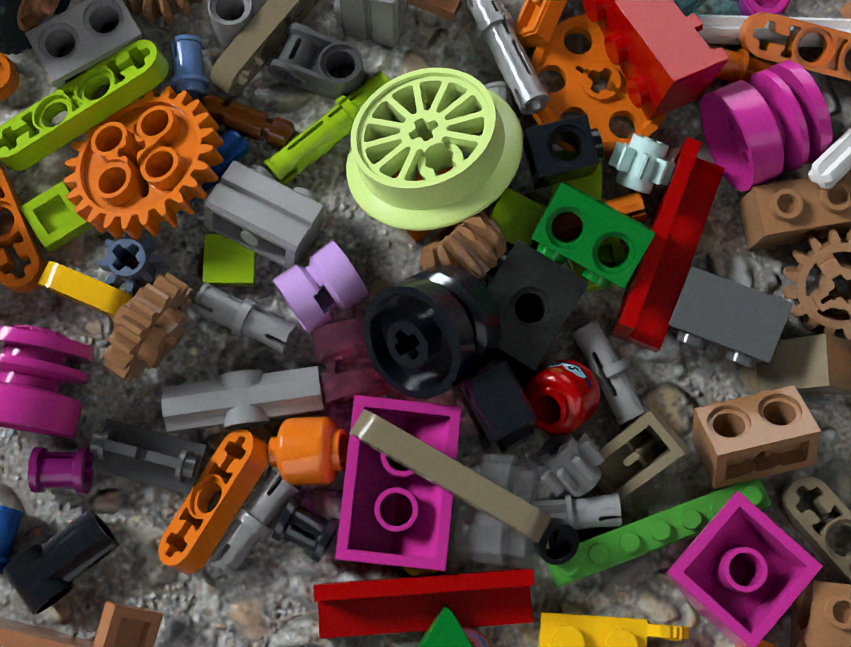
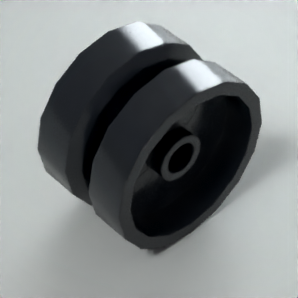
(431, 331)

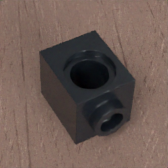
(546, 167)

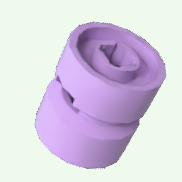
(339, 283)

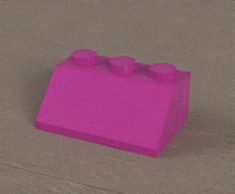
(388, 509)

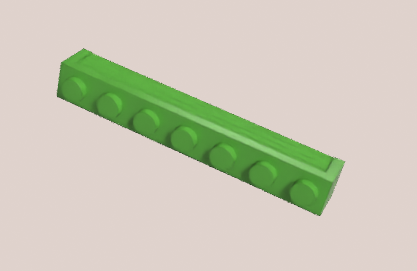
(651, 533)

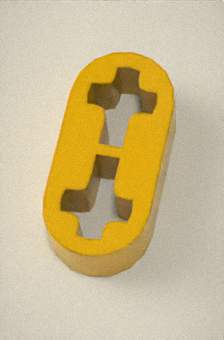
(82, 289)

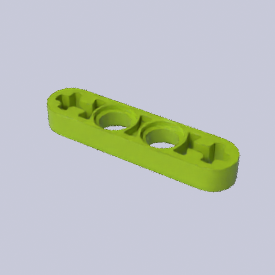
(82, 111)

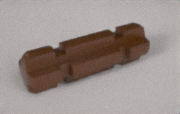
(249, 121)

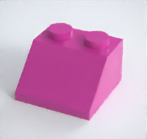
(743, 572)

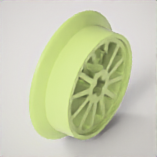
(422, 127)

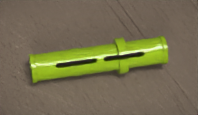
(323, 133)

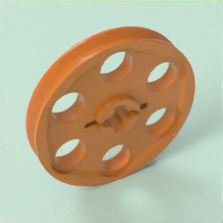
(578, 76)

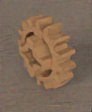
(822, 292)
(148, 327)

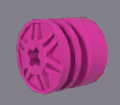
(766, 125)
(32, 379)

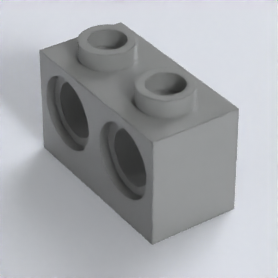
(81, 28)

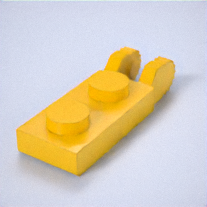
(602, 631)

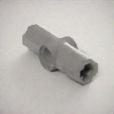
(242, 399)

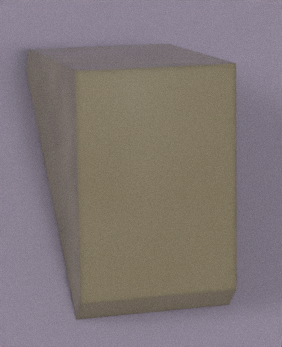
(811, 363)
(638, 454)

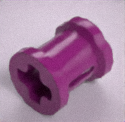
(60, 470)

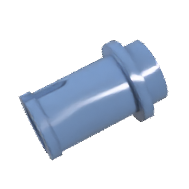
(188, 66)

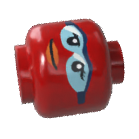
(563, 396)

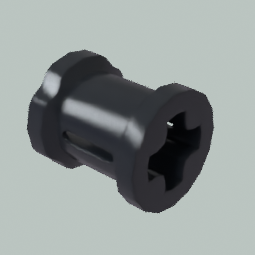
(306, 529)

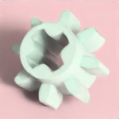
(642, 163)

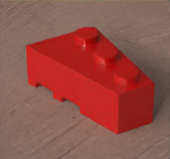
(657, 52)

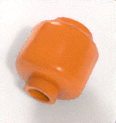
(309, 450)

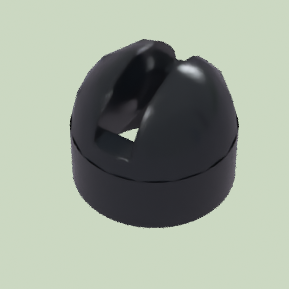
(562, 542)

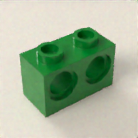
(598, 224)

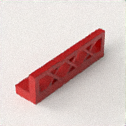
(666, 262)
(415, 601)

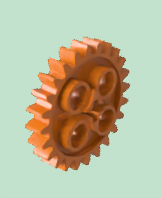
(144, 164)

